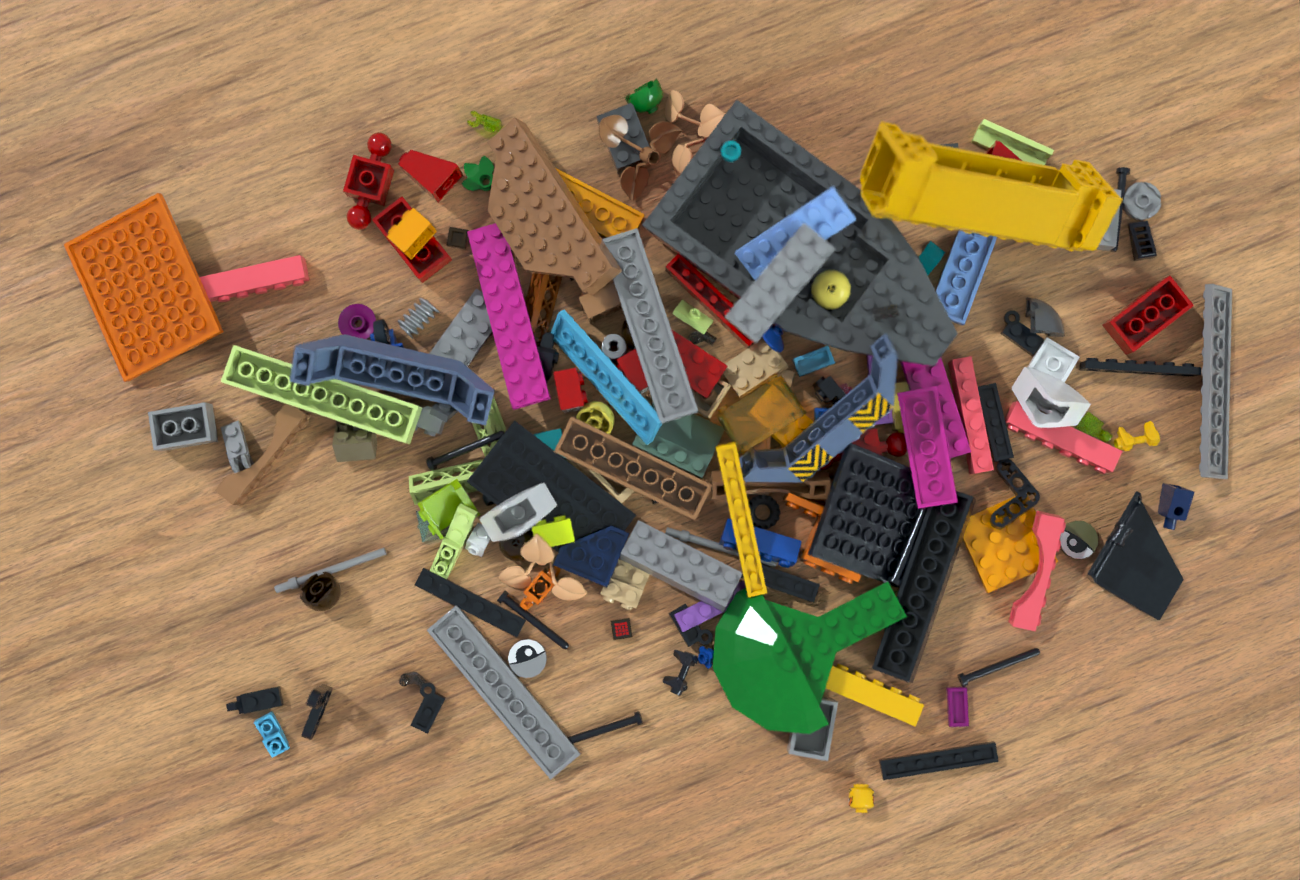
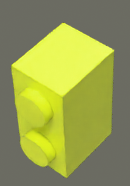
(555, 532)

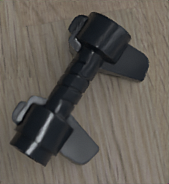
(678, 683)

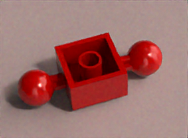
(368, 180)
(869, 440)

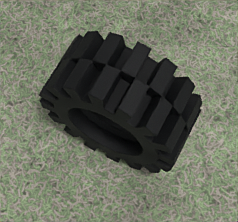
(774, 511)

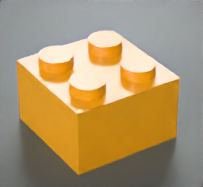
(411, 233)

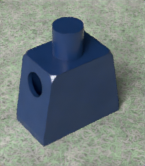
(1174, 504)

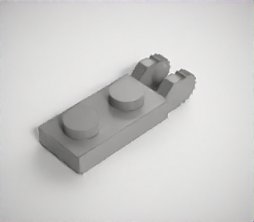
(236, 445)

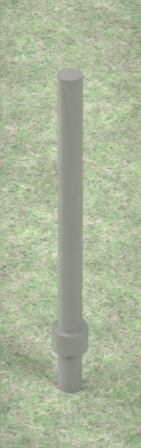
(684, 536)
(295, 582)

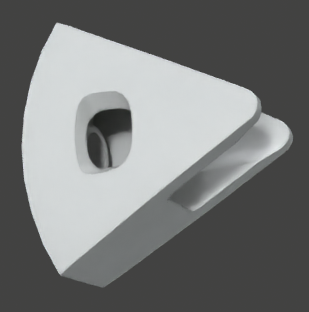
(1057, 399)
(518, 513)

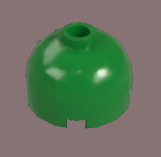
(646, 97)

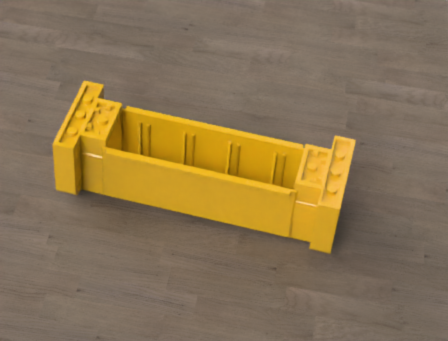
(986, 192)

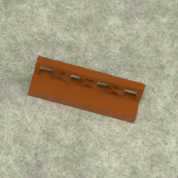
(536, 301)

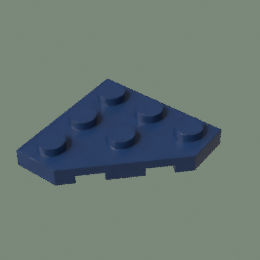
(593, 555)

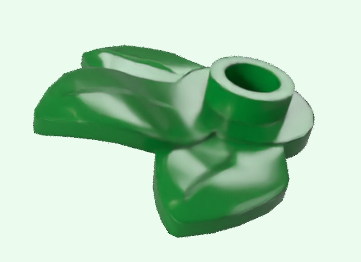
(477, 174)

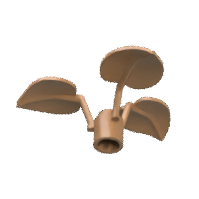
(663, 136)

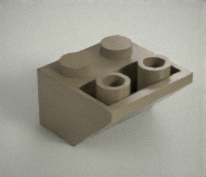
(353, 443)

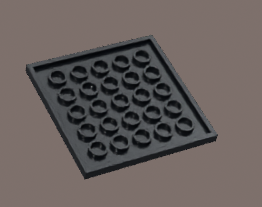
(867, 515)

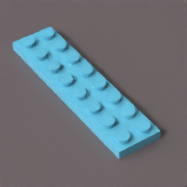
(606, 377)

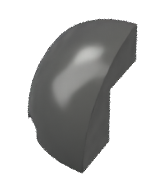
(1044, 318)

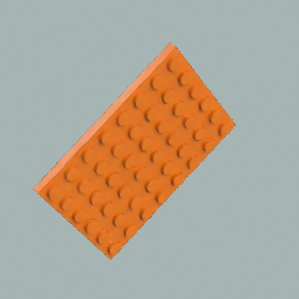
(143, 287)

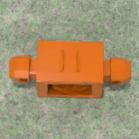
(527, 602)

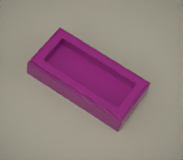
(957, 706)

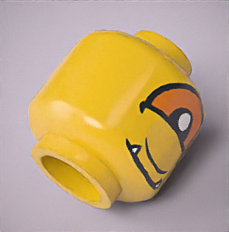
(861, 798)

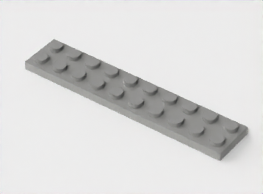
(650, 328)
(1216, 382)
(503, 692)

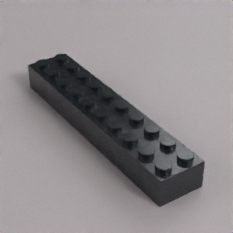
(924, 587)

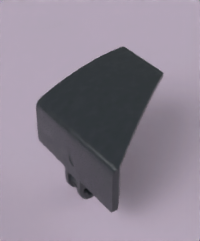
(1137, 563)

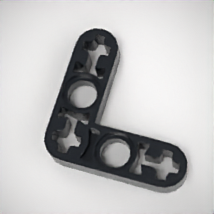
(1021, 493)
(318, 701)

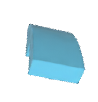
(272, 734)

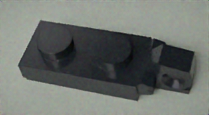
(257, 700)

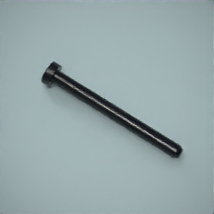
(1122, 172)
(433, 462)
(895, 579)
(533, 620)
(964, 679)
(607, 728)

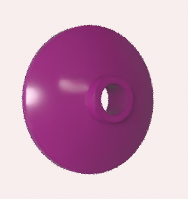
(352, 314)

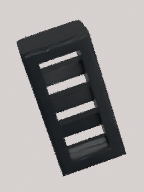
(1136, 249)

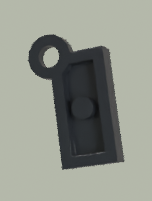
(1020, 334)
(693, 634)
(428, 709)

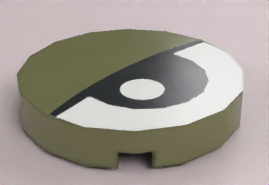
(1078, 540)

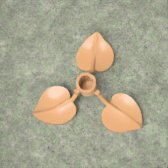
(709, 120)
(539, 551)

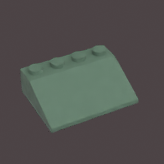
(684, 443)

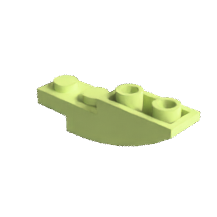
(454, 541)

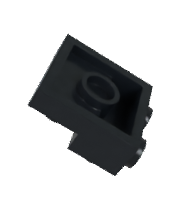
(828, 390)

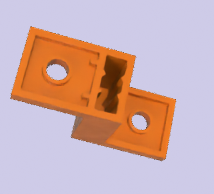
(813, 510)

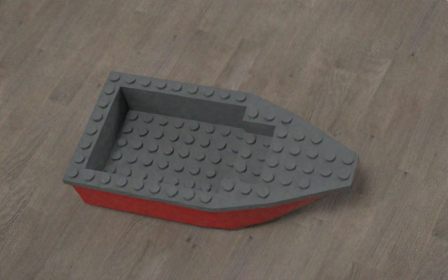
(727, 204)

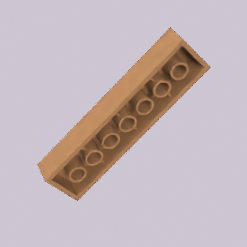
(633, 468)

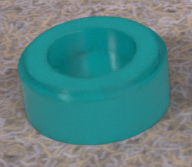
(730, 151)

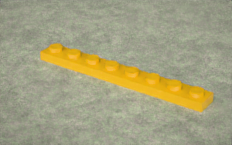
(741, 519)

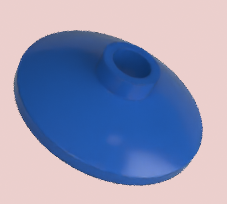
(774, 338)

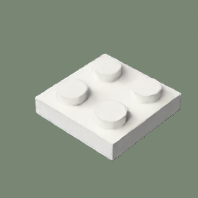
(1054, 360)

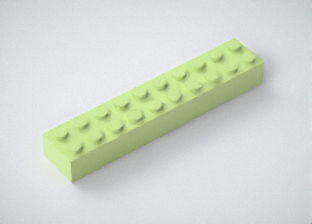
(327, 398)

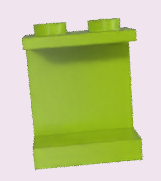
(442, 506)

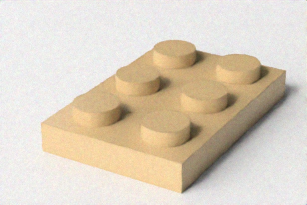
(753, 368)

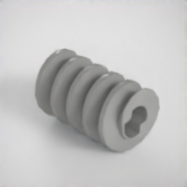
(417, 317)
(610, 340)

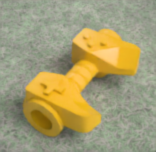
(1126, 441)

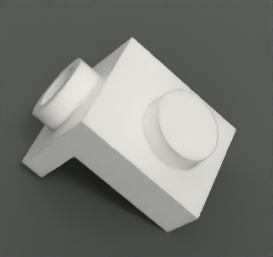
(477, 541)

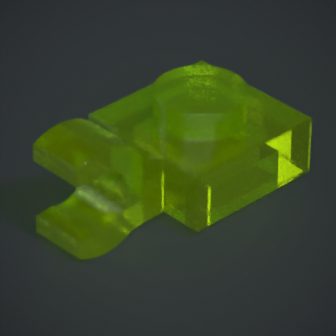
(489, 123)
(1092, 426)

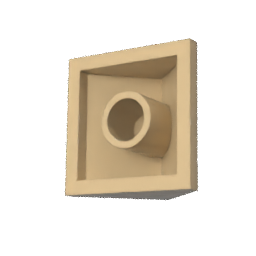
(707, 406)

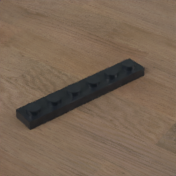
(1148, 367)
(470, 602)
(938, 760)

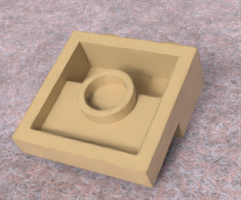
(625, 585)

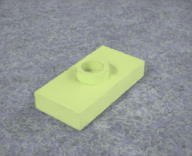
(692, 317)

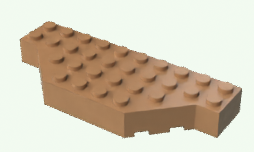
(542, 214)

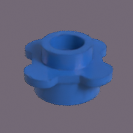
(706, 656)

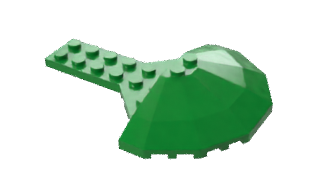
(780, 658)

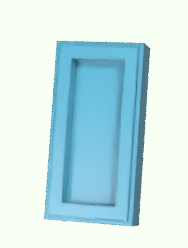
(813, 361)

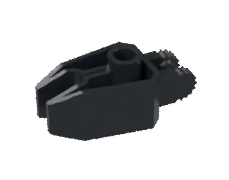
(548, 354)

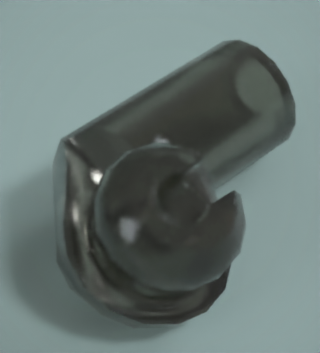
(697, 337)
(411, 678)

